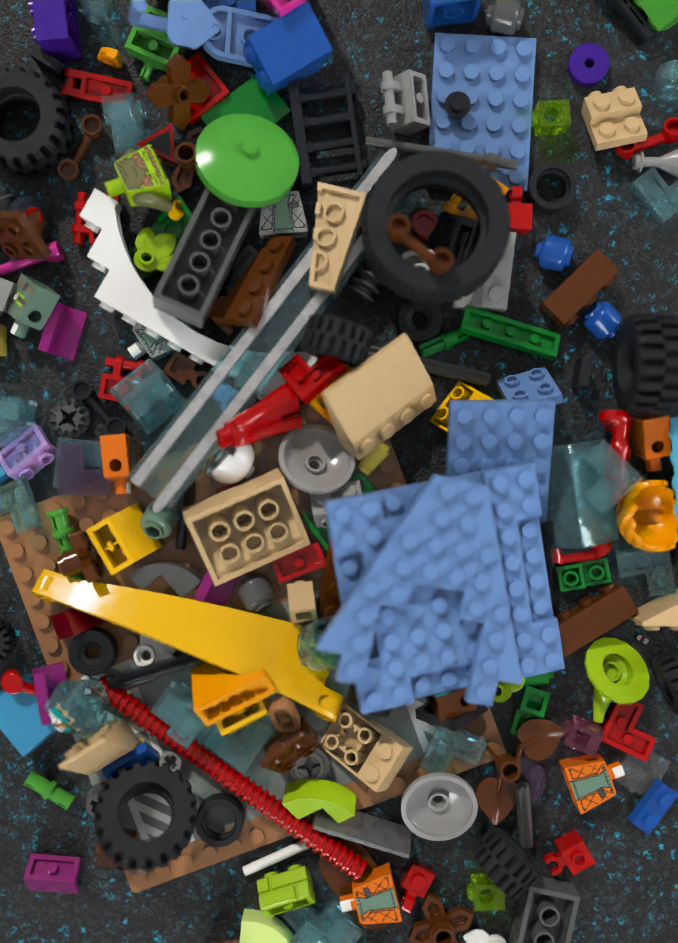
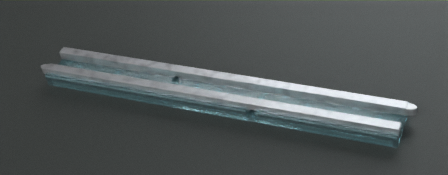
(245, 369)

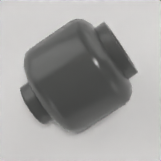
(505, 16)
(256, 593)

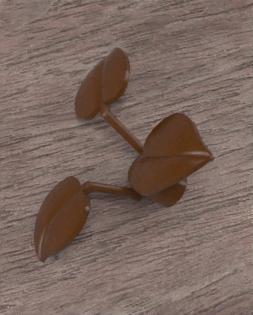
(539, 742)

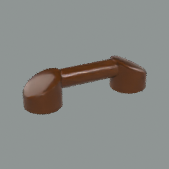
(93, 129)
(397, 230)

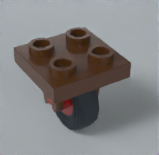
(25, 228)

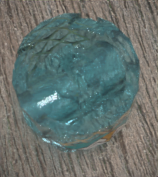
(306, 646)
(78, 706)

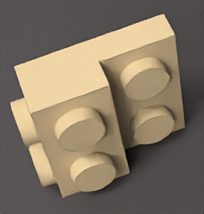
(614, 118)

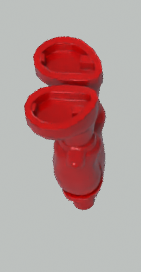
(620, 425)

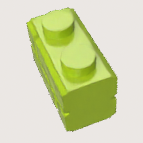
(285, 890)

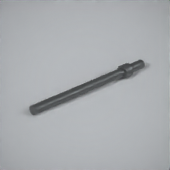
(490, 161)

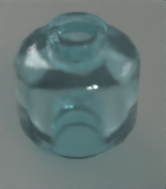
(96, 10)
(667, 81)

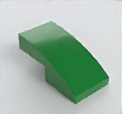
(530, 705)

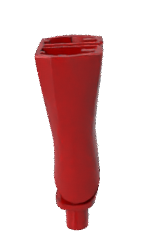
(267, 418)

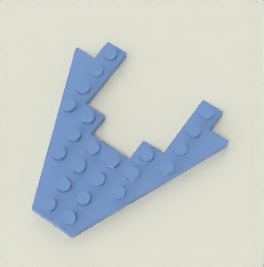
(444, 544)

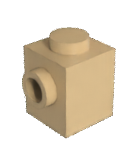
(301, 601)

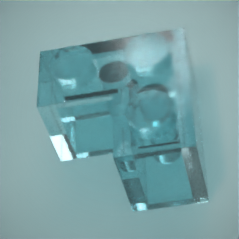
(127, 119)
(176, 710)

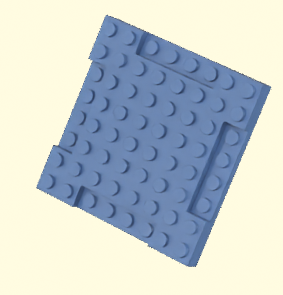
(426, 645)

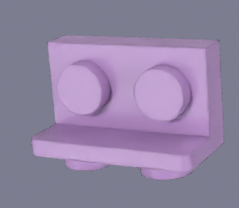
(27, 453)

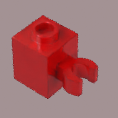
(520, 212)
(571, 853)

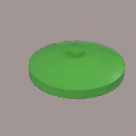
(246, 160)

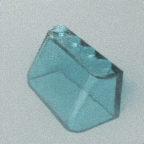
(574, 516)

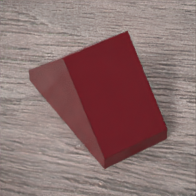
(73, 622)

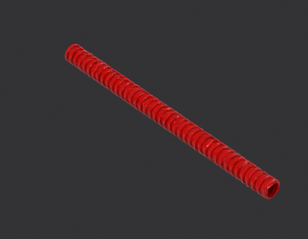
(239, 784)

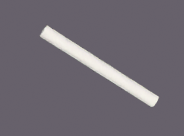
(275, 857)

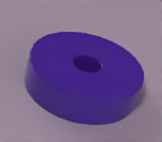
(596, 57)

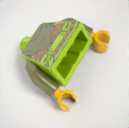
(144, 182)

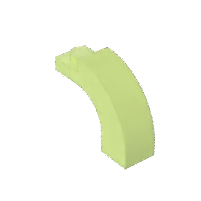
(263, 929)

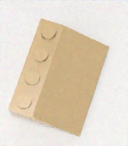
(379, 397)
(246, 526)

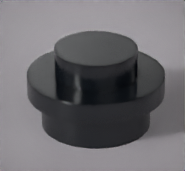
(457, 105)

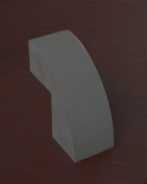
(178, 575)

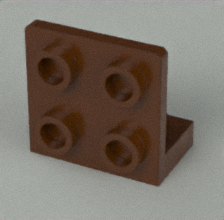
(290, 747)

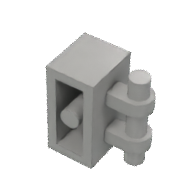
(405, 101)

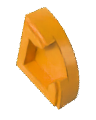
(110, 57)

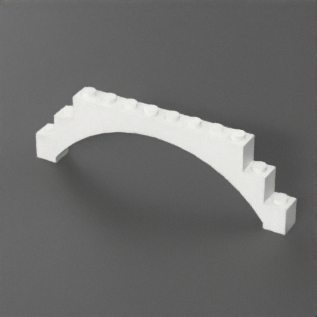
(129, 295)

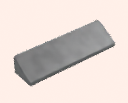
(366, 831)

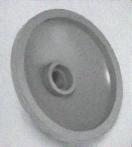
(317, 447)
(440, 816)

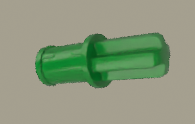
(442, 342)

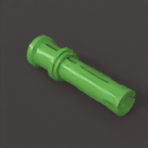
(61, 529)

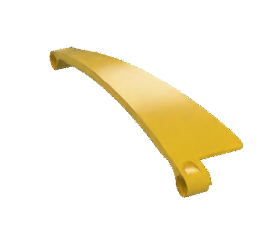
(214, 633)

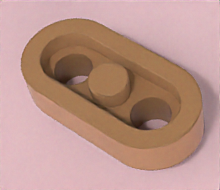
(284, 715)

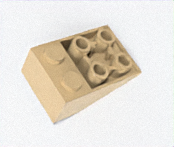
(658, 612)
(100, 748)
(365, 748)

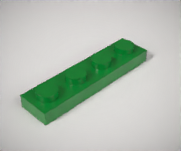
(509, 332)

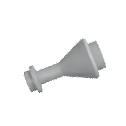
(667, 162)

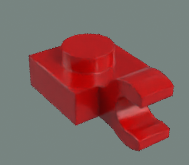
(416, 882)

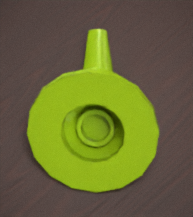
(616, 674)

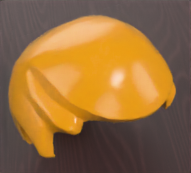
(648, 516)

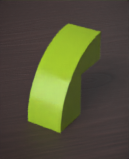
(310, 795)

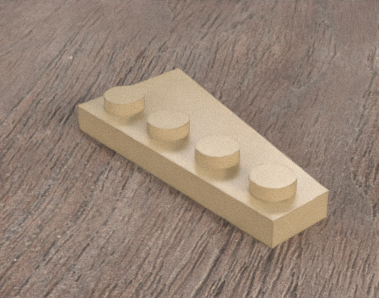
(336, 225)

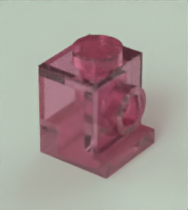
(584, 741)

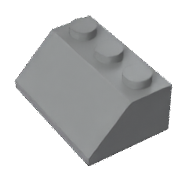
(495, 291)

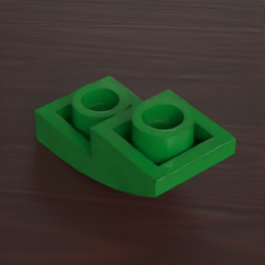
(583, 574)

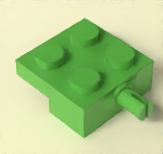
(151, 46)

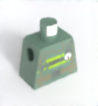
(31, 305)

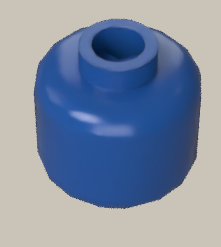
(555, 253)
(602, 320)

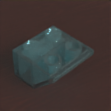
(148, 396)
(15, 417)

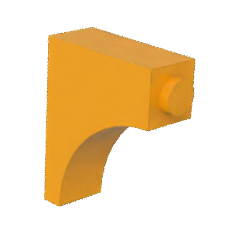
(223, 694)

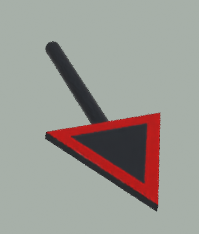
(163, 142)

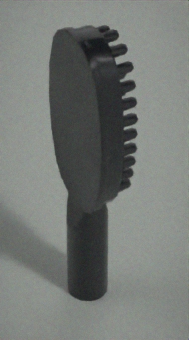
(185, 501)

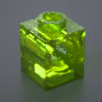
(558, 110)
(490, 902)

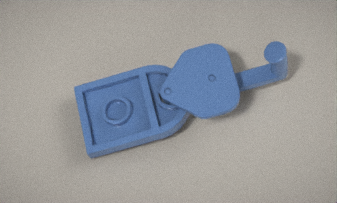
(194, 25)

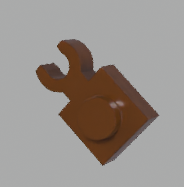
(183, 369)

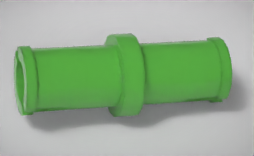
(49, 790)

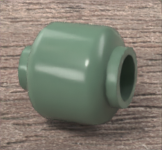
(158, 524)

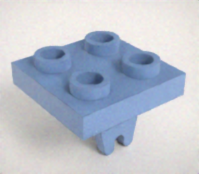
(530, 385)

